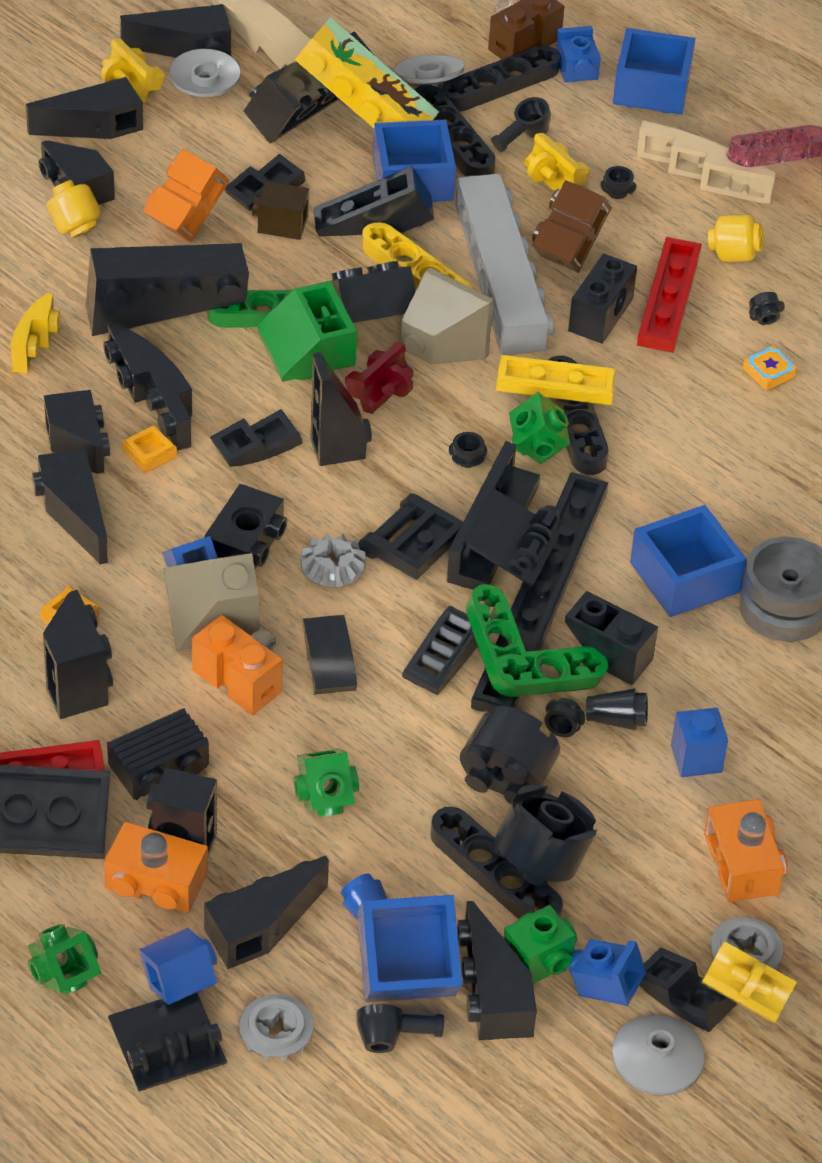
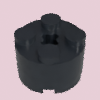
(508, 752)
(545, 835)

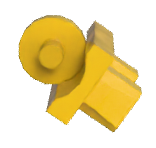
(131, 64)
(553, 165)
(749, 982)

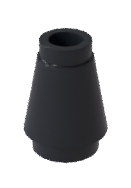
(619, 709)

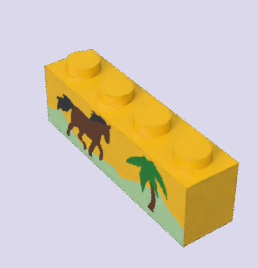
(361, 78)

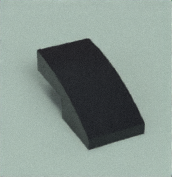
(252, 182)
(249, 444)
(329, 654)
(679, 988)

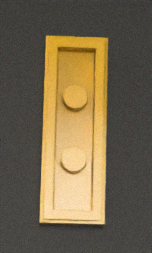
(556, 379)

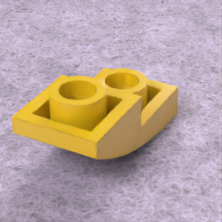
(34, 332)

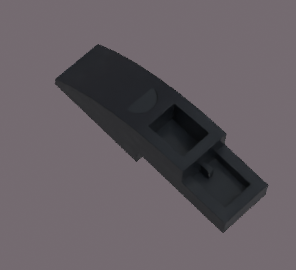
(152, 378)

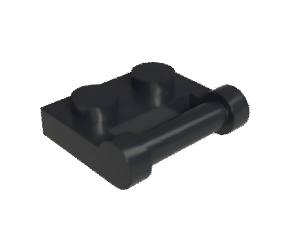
(420, 543)

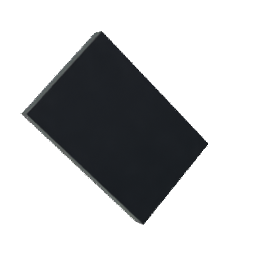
(53, 811)

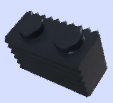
(165, 743)

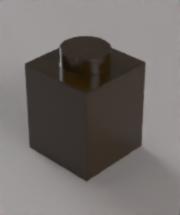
(282, 210)

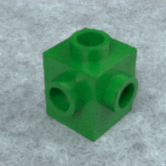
(539, 428)
(315, 770)
(542, 942)
(77, 960)

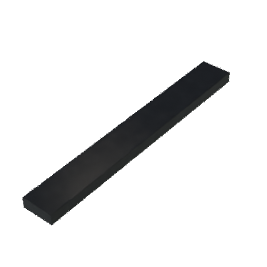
(537, 605)

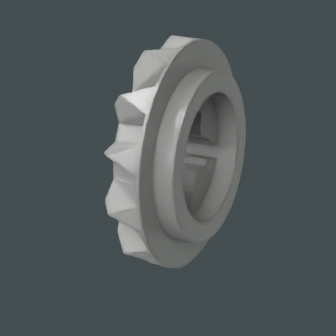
(323, 570)
(742, 932)
(263, 1014)

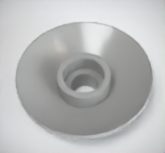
(429, 69)
(204, 72)
(657, 1069)

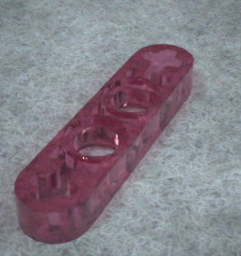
(776, 146)

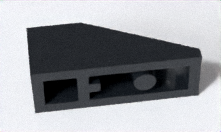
(178, 30)
(394, 200)
(336, 422)
(72, 499)

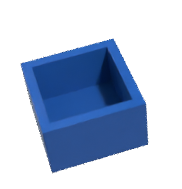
(653, 71)
(420, 145)
(687, 560)
(409, 948)

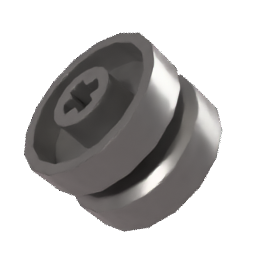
(783, 589)

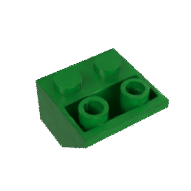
(305, 324)

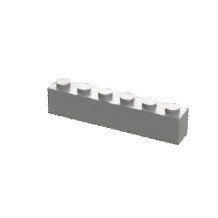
(503, 264)

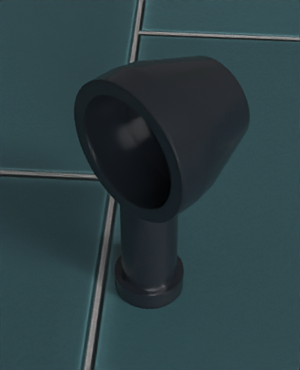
(531, 116)
(382, 1023)

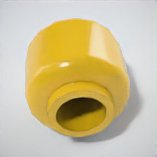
(73, 209)
(736, 238)

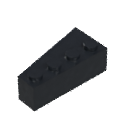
(288, 99)
(162, 282)

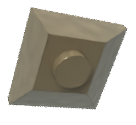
(447, 321)
(210, 589)

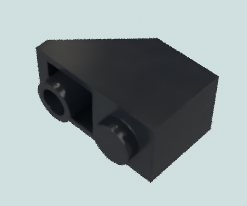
(81, 165)
(75, 424)
(615, 633)

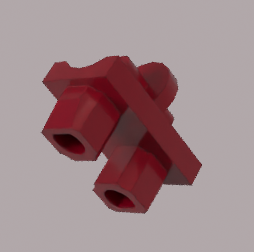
(385, 376)

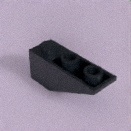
(90, 112)
(259, 915)
(500, 981)

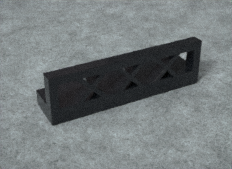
(465, 565)

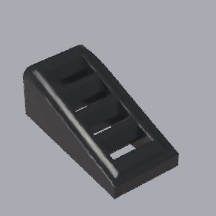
(454, 628)

